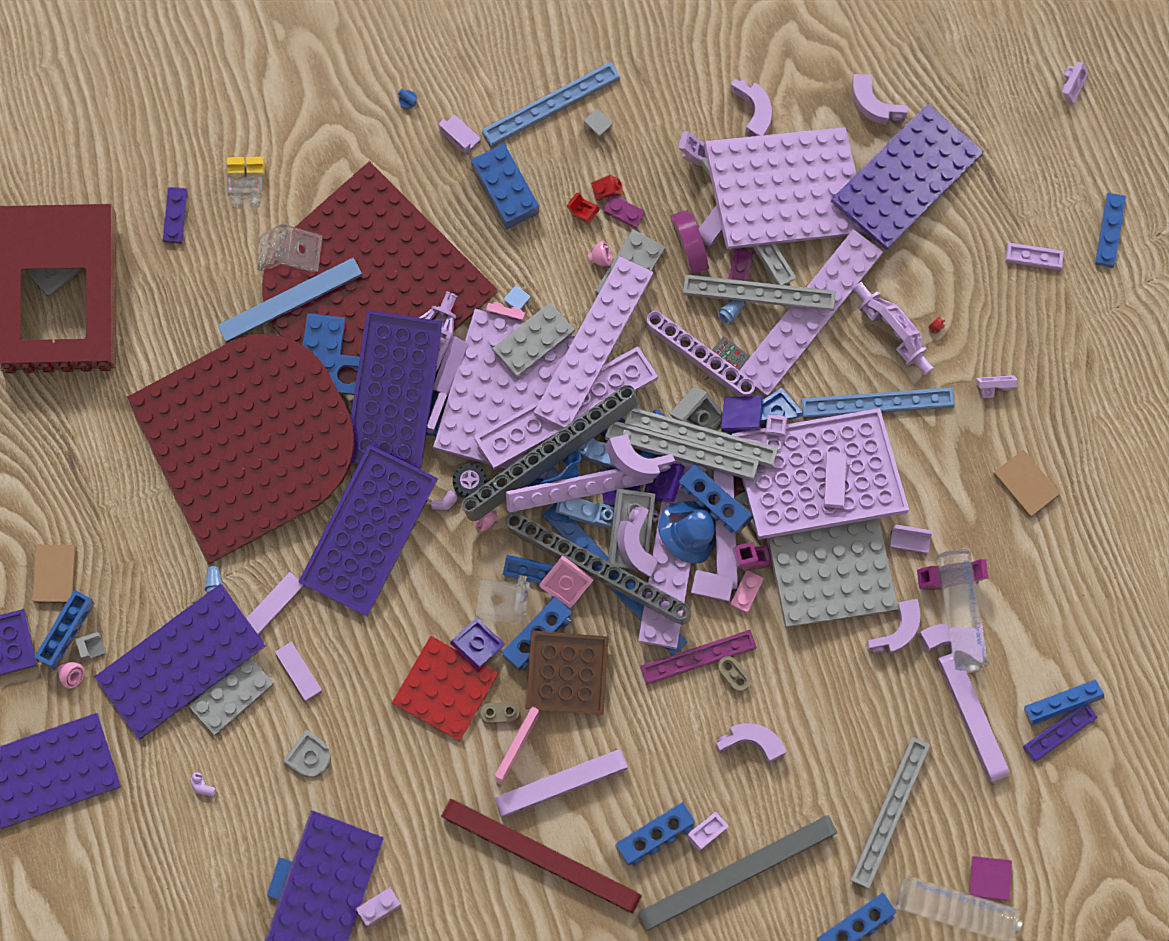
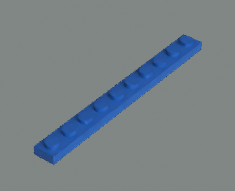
(573, 532)

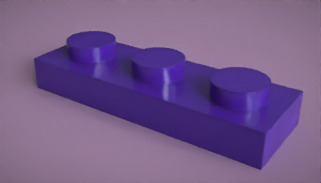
(175, 215)

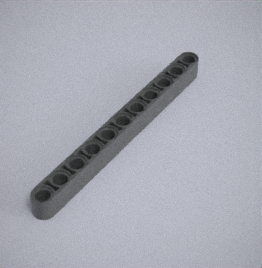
(541, 458)
(604, 574)
(737, 872)

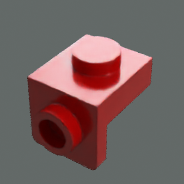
(607, 187)
(582, 208)

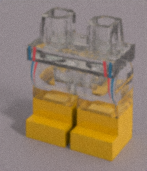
(245, 187)

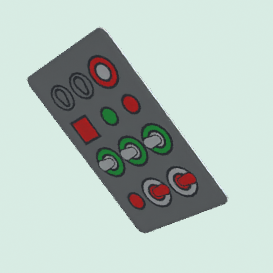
(731, 353)

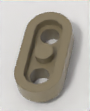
(735, 673)
(500, 714)

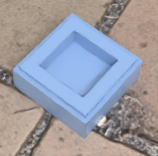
(517, 298)

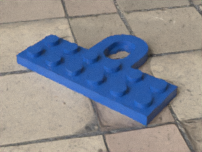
(325, 338)

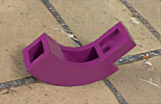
(691, 241)
(752, 557)
(929, 576)

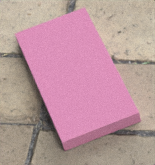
(517, 745)

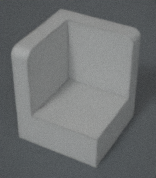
(598, 123)
(90, 646)

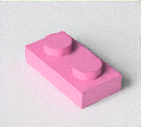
(499, 309)
(747, 591)

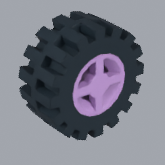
(469, 474)

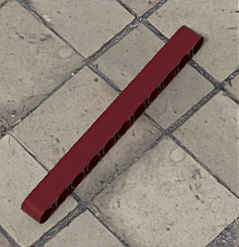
(541, 856)

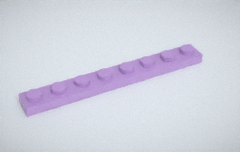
(570, 489)

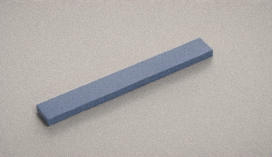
(550, 104)
(289, 300)
(886, 401)

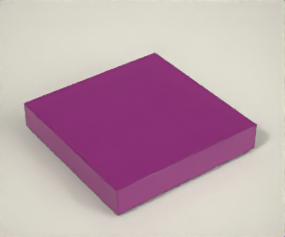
(990, 878)

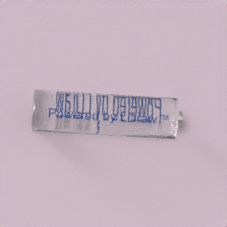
(962, 610)
(958, 909)

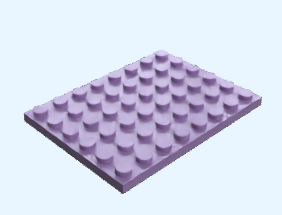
(781, 186)
(487, 390)
(793, 491)

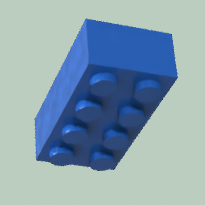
(505, 186)

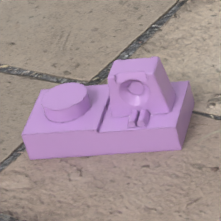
(1076, 77)
(988, 384)
(707, 831)

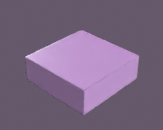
(776, 425)

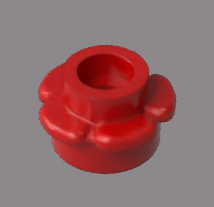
(937, 325)

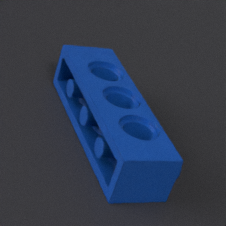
(696, 476)
(554, 609)
(64, 630)
(678, 813)
(879, 904)

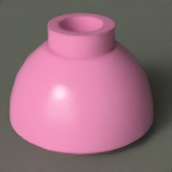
(601, 255)
(486, 521)
(70, 674)

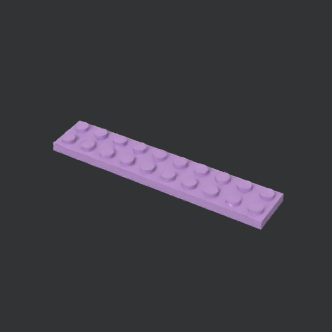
(802, 325)
(593, 343)
(525, 431)
(668, 576)

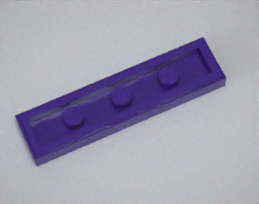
(1059, 732)

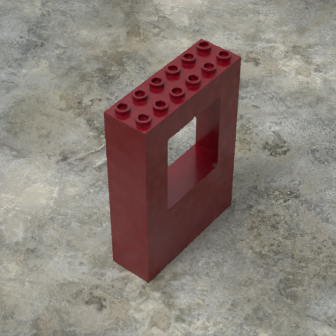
(59, 239)

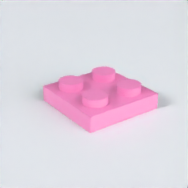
(566, 582)

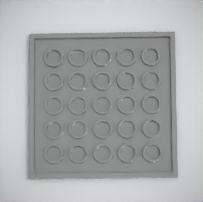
(832, 573)

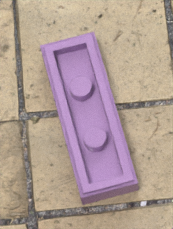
(1034, 256)
(450, 365)
(835, 480)
(298, 671)

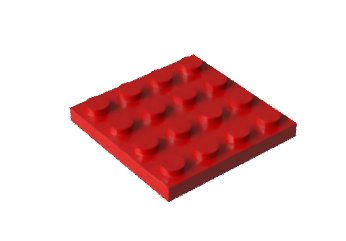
(444, 689)

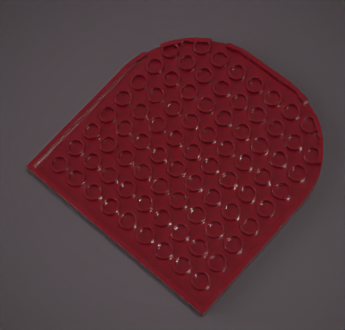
(400, 257)
(247, 438)

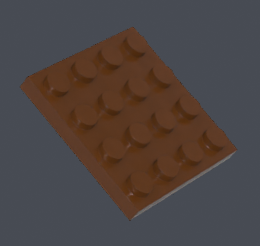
(567, 672)

